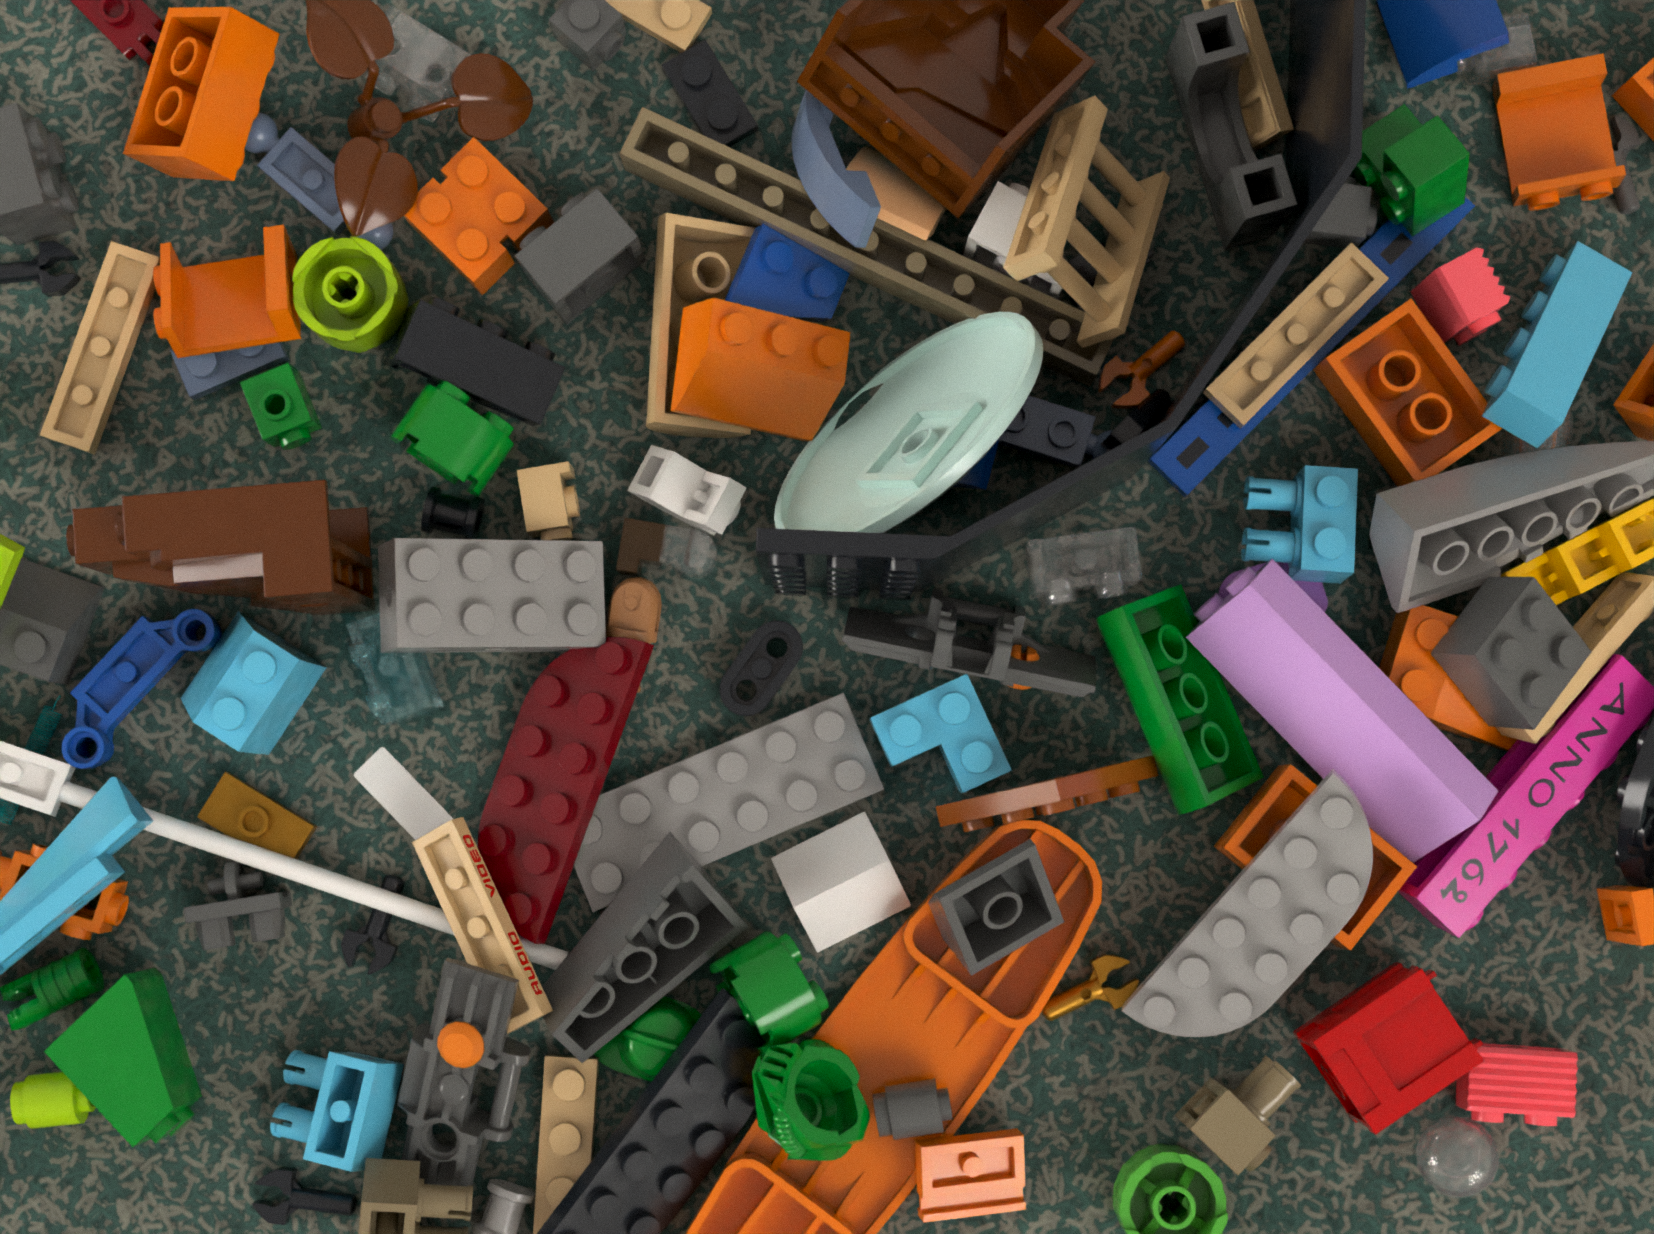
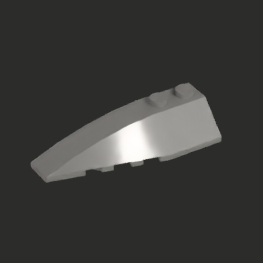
(1471, 520)

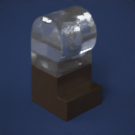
(665, 546)

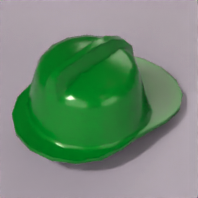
(650, 1039)

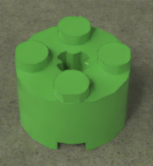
(1161, 1171)

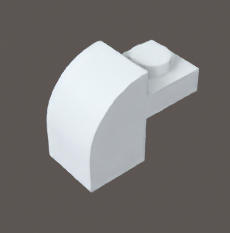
(687, 490)

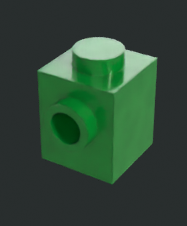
(281, 407)

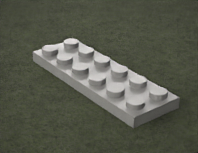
(729, 796)

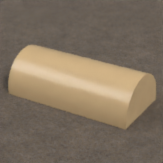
(692, 264)

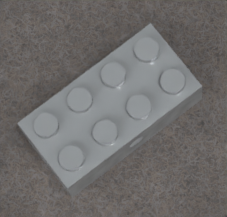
(490, 595)

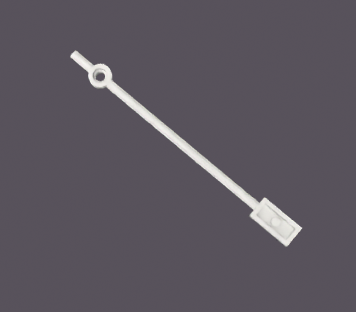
(45, 783)

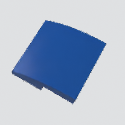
(1438, 33)

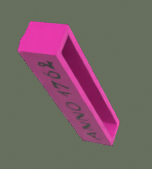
(1533, 794)

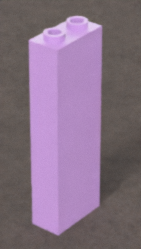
(1340, 710)

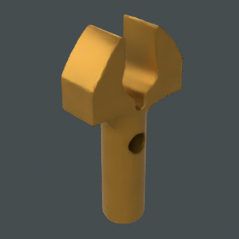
(1092, 989)

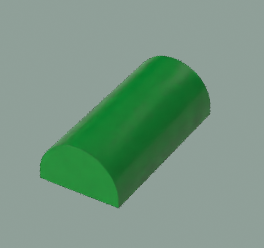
(1179, 700)

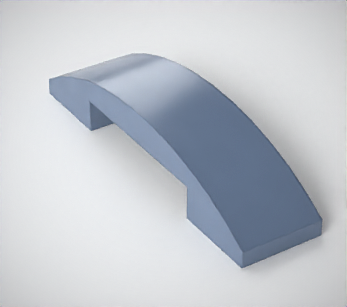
(839, 194)

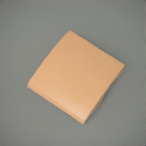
(901, 198)

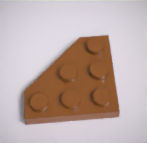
(1048, 795)

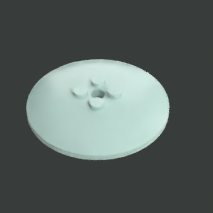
(918, 432)

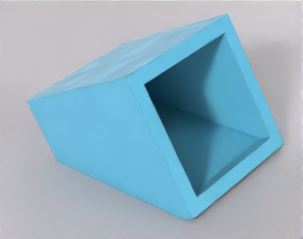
(250, 687)

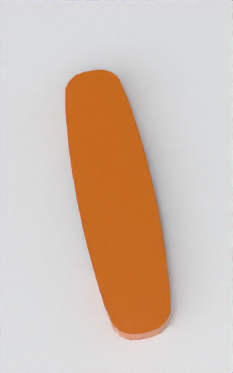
(906, 1022)

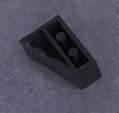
(476, 360)

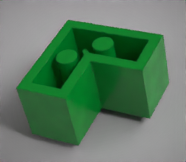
(1413, 168)

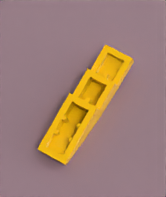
(1593, 555)

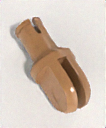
(634, 611)

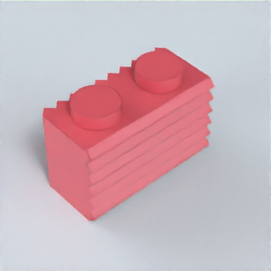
(1461, 297)
(1520, 1081)

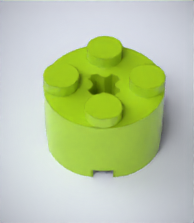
(329, 270)

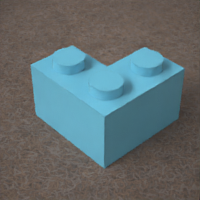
(948, 719)

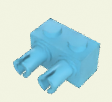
(1322, 523)
(350, 1109)

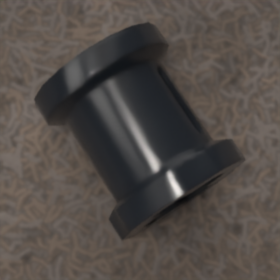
(452, 514)

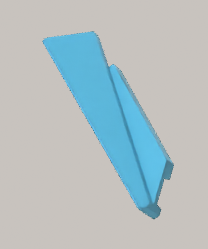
(69, 871)

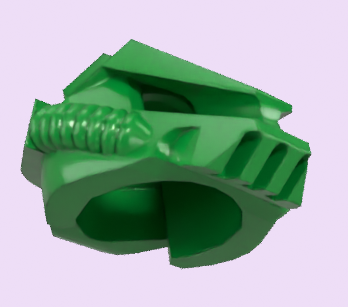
(809, 1100)

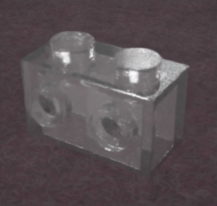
(419, 65)
(1082, 563)

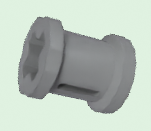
(503, 1208)

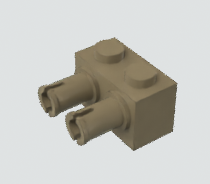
(1236, 1120)
(398, 1198)

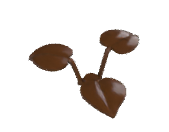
(378, 184)

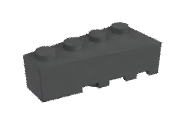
(639, 949)

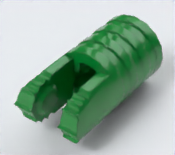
(56, 987)

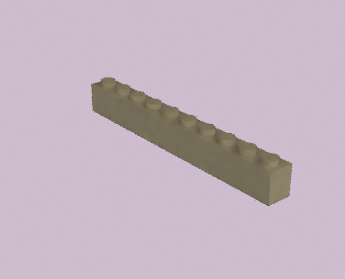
(892, 260)

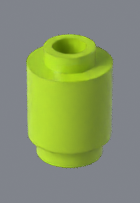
(48, 1101)

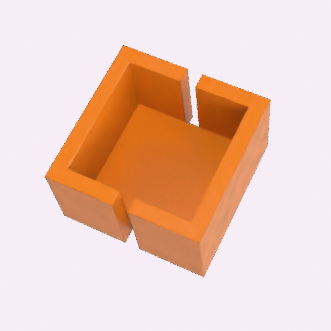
(475, 213)

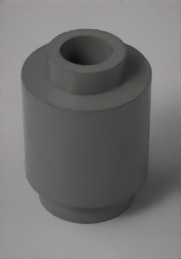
(912, 1109)

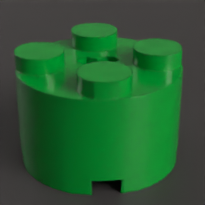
(454, 437)
(772, 988)

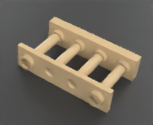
(1050, 220)

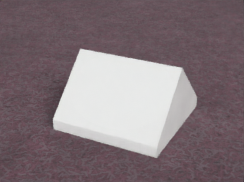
(840, 882)

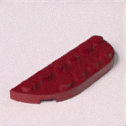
(556, 776)

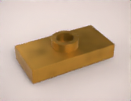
(255, 818)

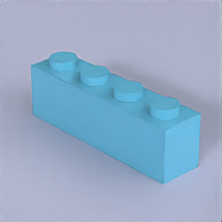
(1556, 345)

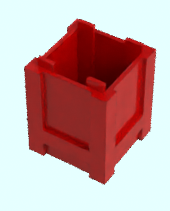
(1388, 1046)

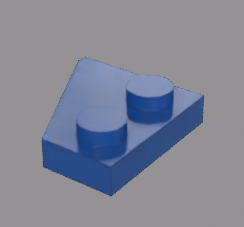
(786, 278)

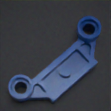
(127, 676)

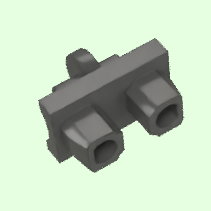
(215, 919)

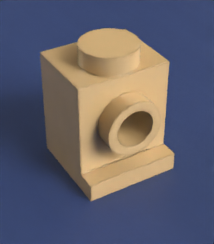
(547, 500)

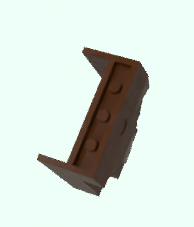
(948, 83)
(236, 542)

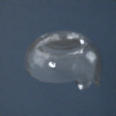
(1457, 1157)

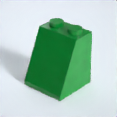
(131, 1059)

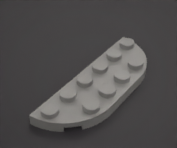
(1265, 921)

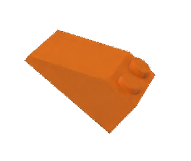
(1425, 682)

